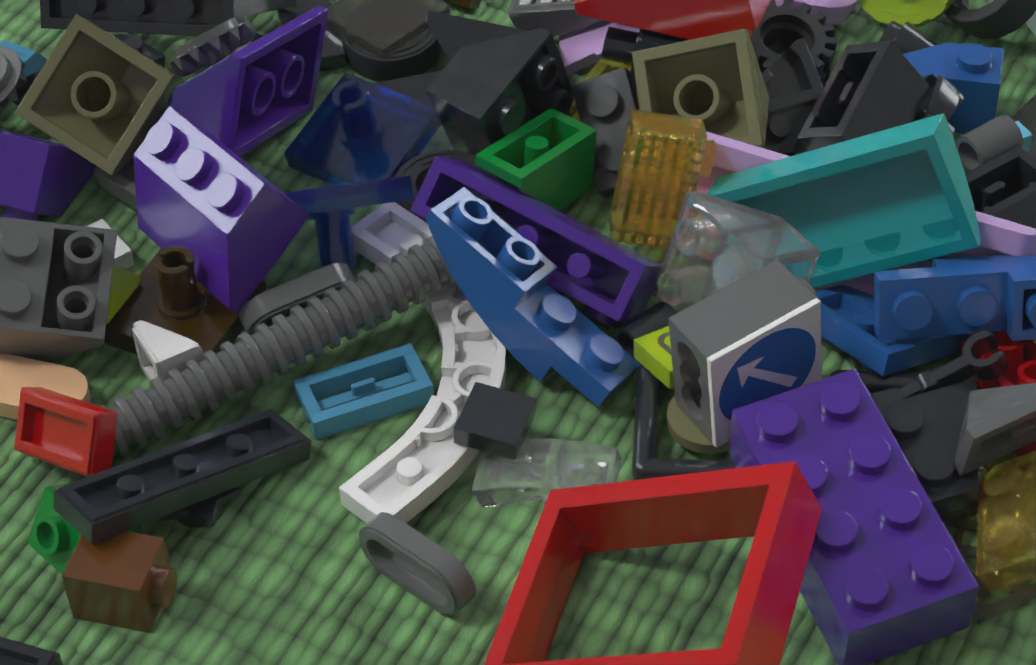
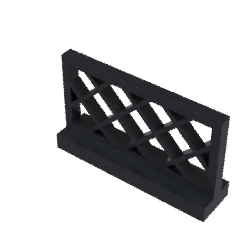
(155, 16)

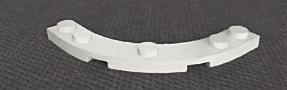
(425, 457)

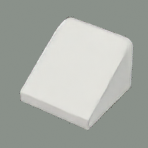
(162, 350)

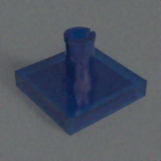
(362, 133)
(333, 205)

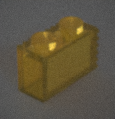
(655, 172)

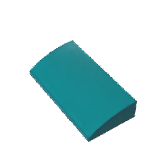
(868, 199)

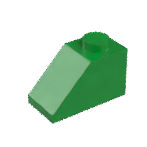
(545, 158)

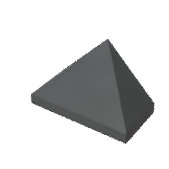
(996, 425)

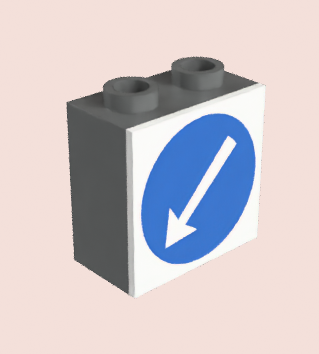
(745, 347)

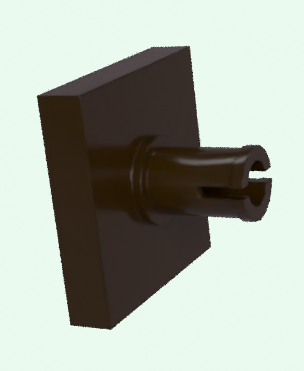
(177, 302)

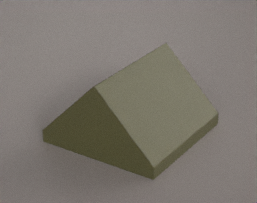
(709, 81)

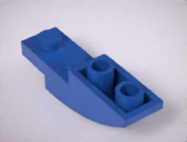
(510, 292)
(958, 298)

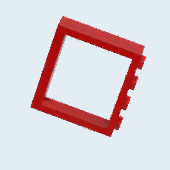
(732, 503)

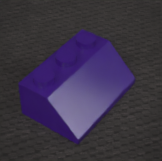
(258, 86)
(39, 176)
(214, 204)

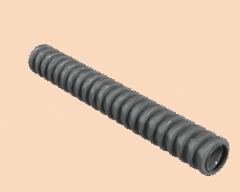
(279, 345)

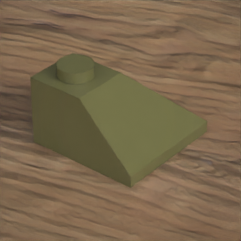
(98, 95)

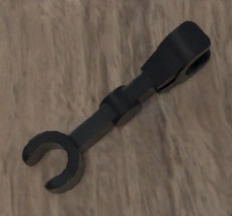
(955, 371)

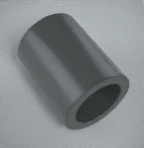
(988, 141)

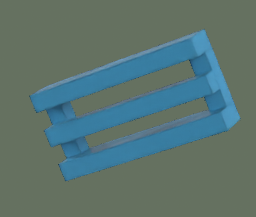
(367, 399)

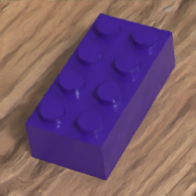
(881, 556)

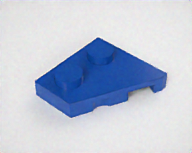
(849, 324)

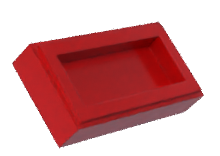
(65, 431)

